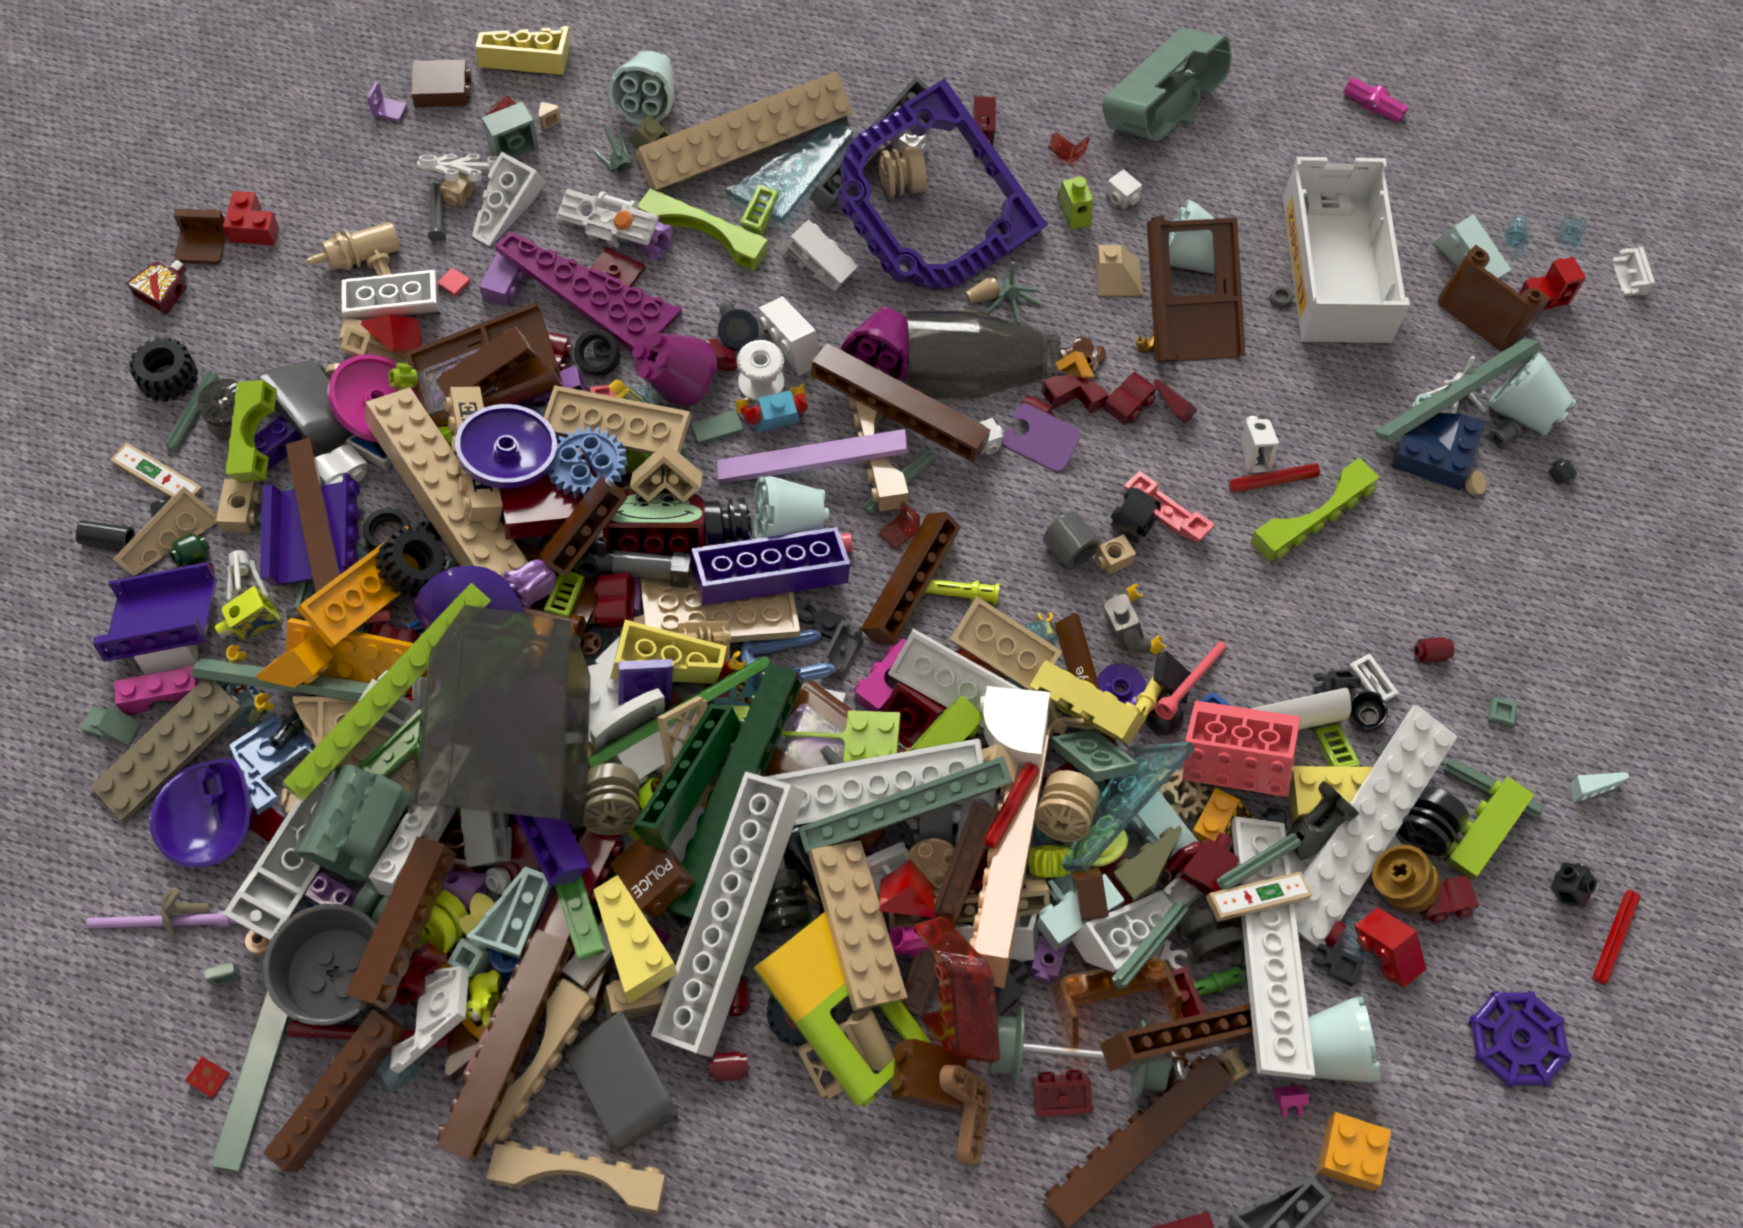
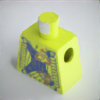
(248, 615)

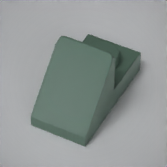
(111, 725)

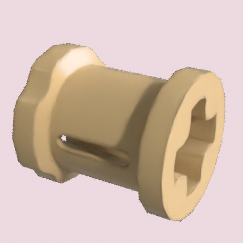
(1234, 1064)

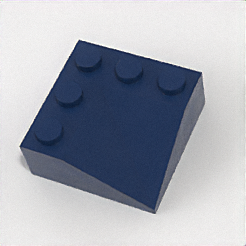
(1440, 449)

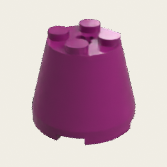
(882, 342)
(676, 366)

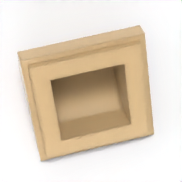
(548, 115)

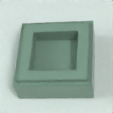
(1502, 712)
(222, 974)

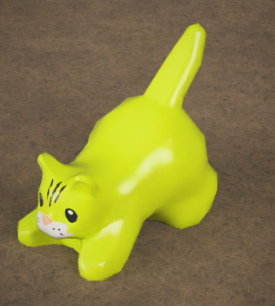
(483, 996)

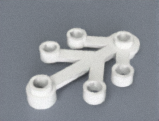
(466, 165)

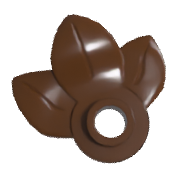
(1093, 355)

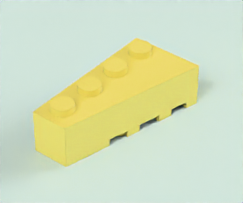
(524, 51)
(692, 658)
(635, 946)

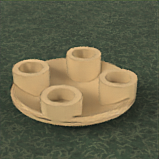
(932, 858)

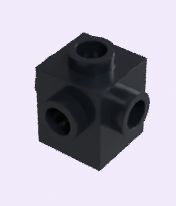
(1574, 884)

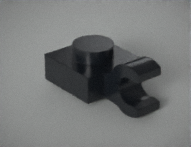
(1337, 679)

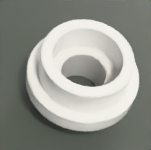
(498, 879)

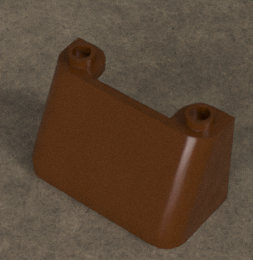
(1489, 304)

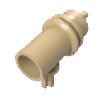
(360, 246)

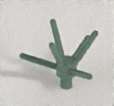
(1012, 291)

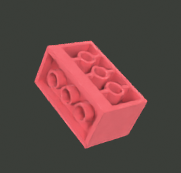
(1241, 748)

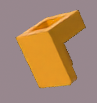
(1075, 365)

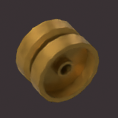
(1406, 879)

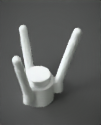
(239, 566)

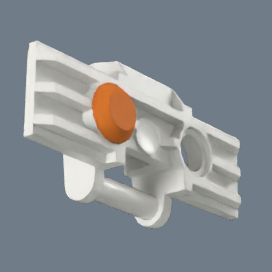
(606, 224)

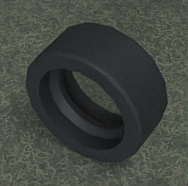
(588, 337)
(378, 517)

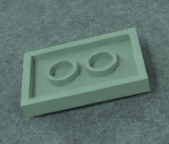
(1094, 755)

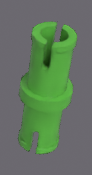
(1218, 982)

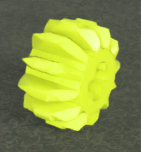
(1047, 860)

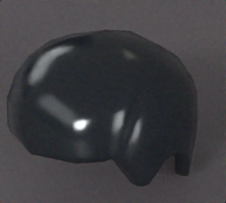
(1374, 708)
(1163, 726)

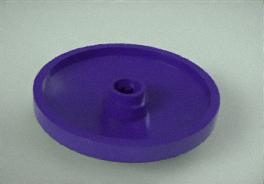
(506, 446)

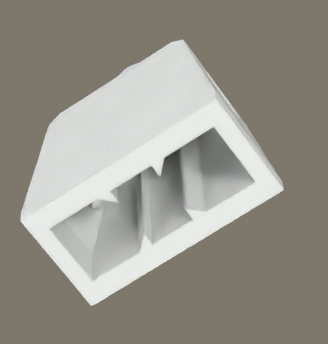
(1258, 434)

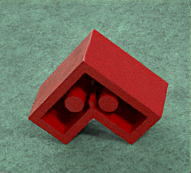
(247, 222)
(1559, 283)
(1394, 944)

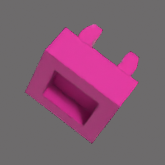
(1291, 1096)

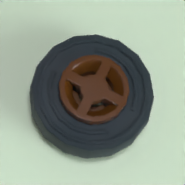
(593, 636)

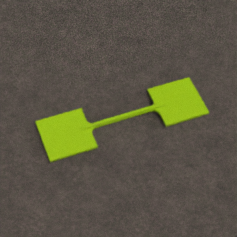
(865, 736)

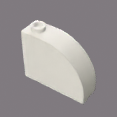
(1016, 722)

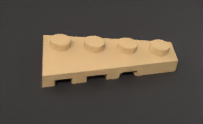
(178, 517)

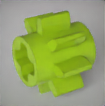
(402, 377)

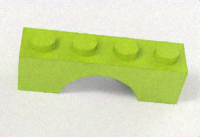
(252, 404)

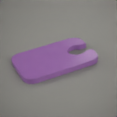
(1048, 438)

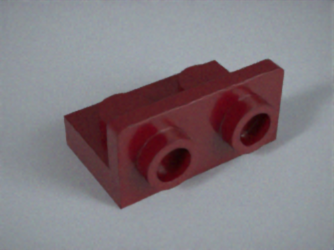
(1062, 1093)

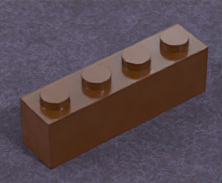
(490, 363)
(583, 526)

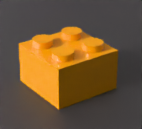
(1354, 1151)

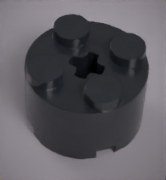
(1136, 514)

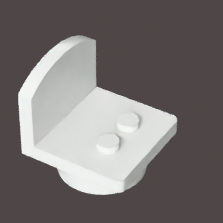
(607, 718)

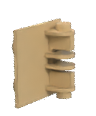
(710, 631)

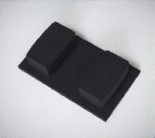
(1170, 673)

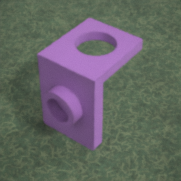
(385, 107)

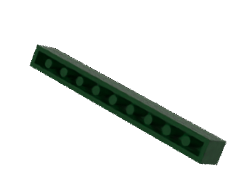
(748, 753)

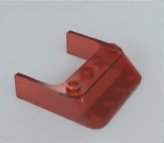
(966, 992)

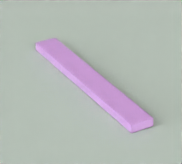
(812, 456)

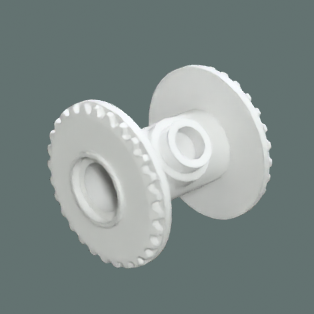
(760, 369)

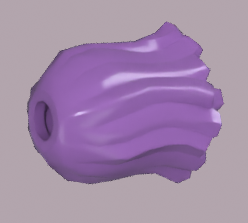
(659, 241)
(531, 582)

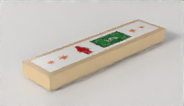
(152, 471)
(1258, 896)

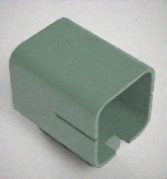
(352, 822)

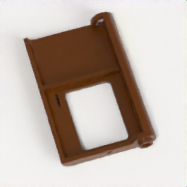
(1196, 324)

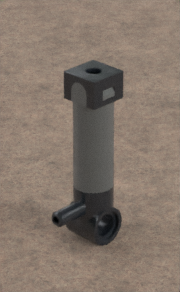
(639, 565)

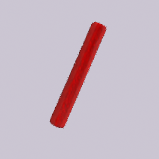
(1274, 477)
(1011, 805)
(1616, 937)

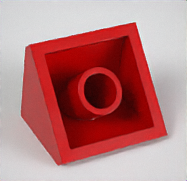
(395, 332)
(907, 892)

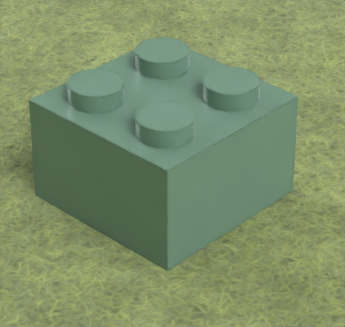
(510, 131)

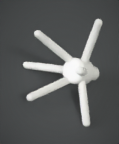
(1471, 396)

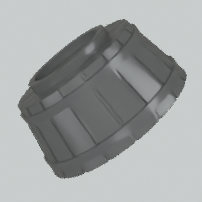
(303, 954)

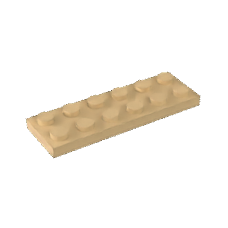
(636, 424)
(857, 925)

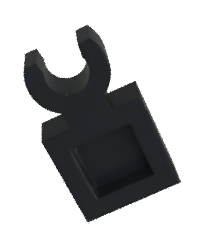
(826, 622)
(1341, 965)

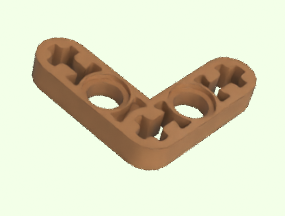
(976, 1098)

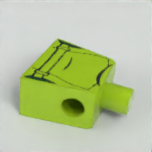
(1074, 195)

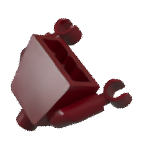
(1203, 863)

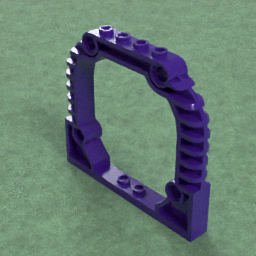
(940, 110)

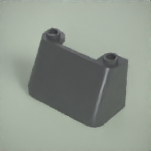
(305, 403)
(620, 1082)

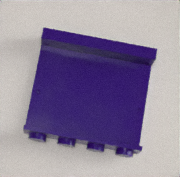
(283, 542)
(159, 612)

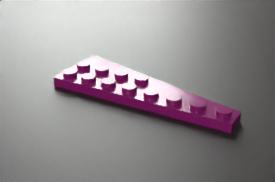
(601, 298)

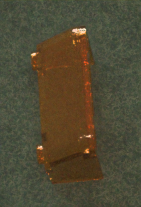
(1098, 985)

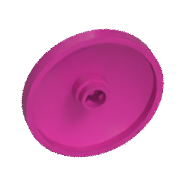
(353, 385)

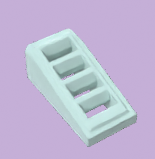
(1591, 785)

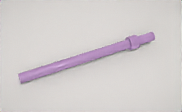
(156, 921)

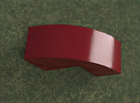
(1065, 388)

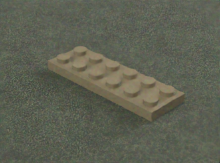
(166, 748)

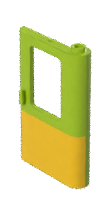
(807, 985)

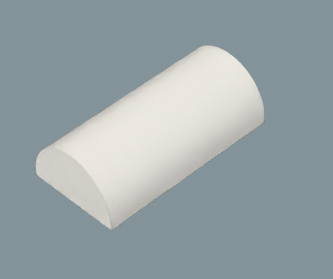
(390, 294)
(1316, 708)

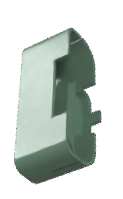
(1157, 96)

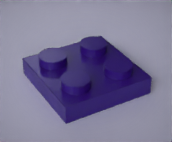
(644, 676)

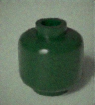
(189, 550)

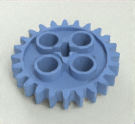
(605, 451)

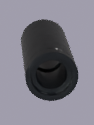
(103, 535)

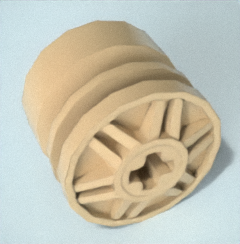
(907, 171)
(1067, 806)

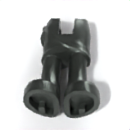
(1315, 835)

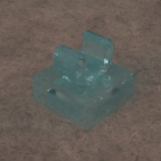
(1571, 229)

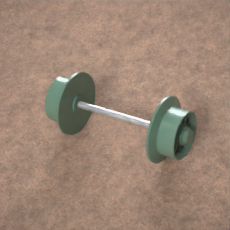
(1011, 1042)

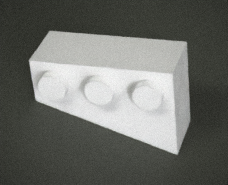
(820, 255)
(791, 333)

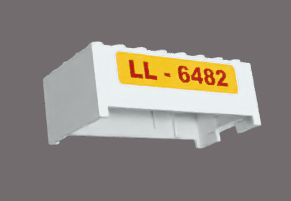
(1345, 255)

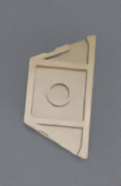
(321, 714)

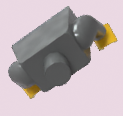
(1126, 623)

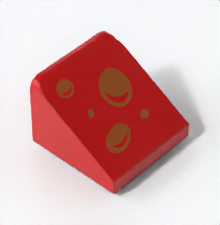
(207, 1077)

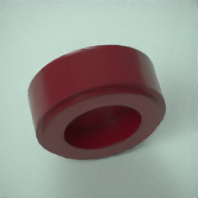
(1335, 933)

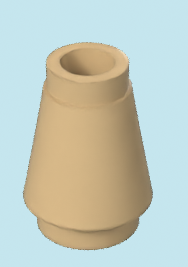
(984, 291)

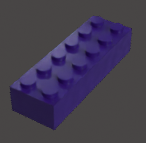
(770, 566)

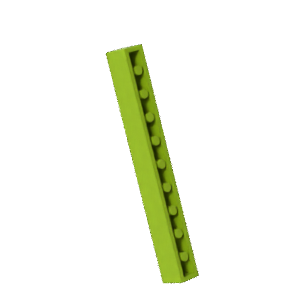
(376, 701)

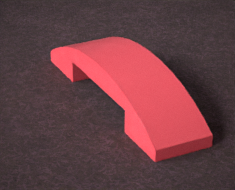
(1172, 515)

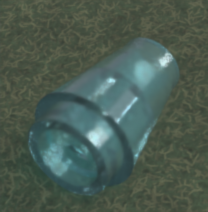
(1519, 226)

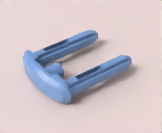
(750, 649)

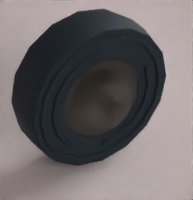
(737, 329)

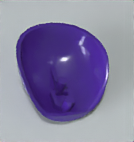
(449, 584)
(202, 814)

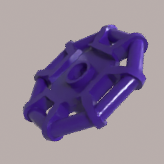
(1518, 1053)

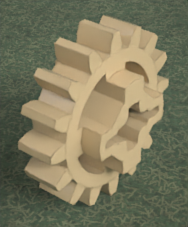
(1191, 793)

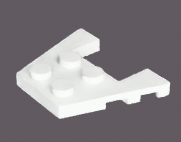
(437, 1013)

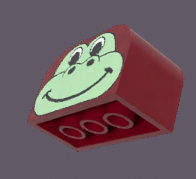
(657, 526)

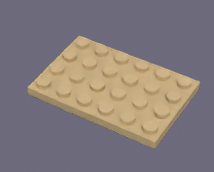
(748, 618)

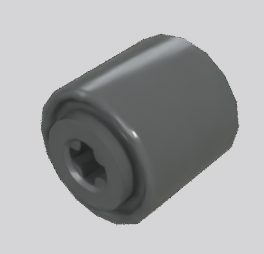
(1071, 540)

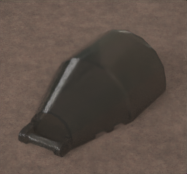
(975, 354)

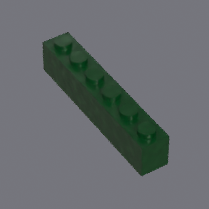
(688, 777)

